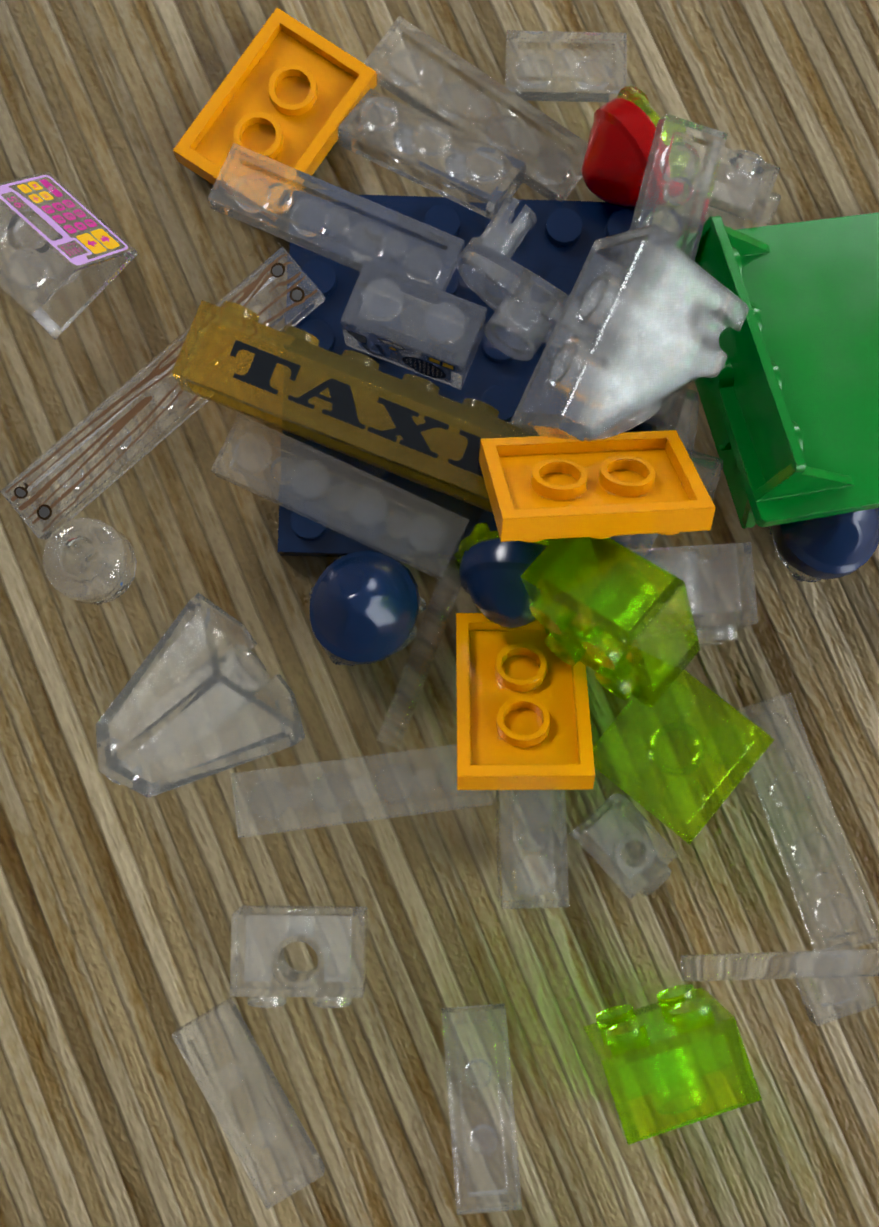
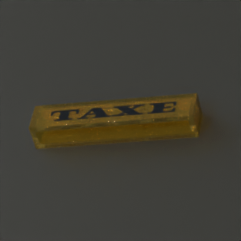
(339, 400)

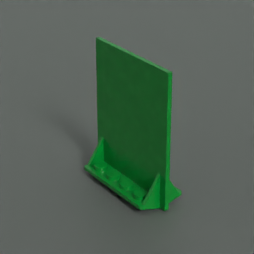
(802, 374)

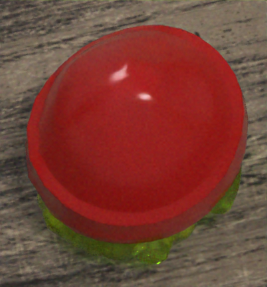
(620, 147)

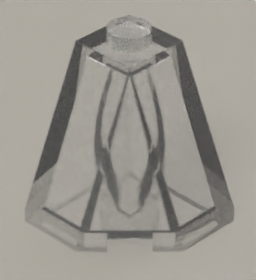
(195, 707)

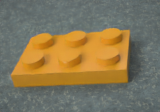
(278, 101)
(593, 487)
(519, 711)

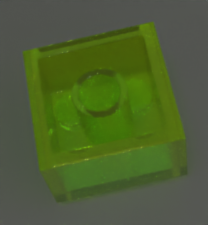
(613, 615)
(680, 754)
(670, 1062)

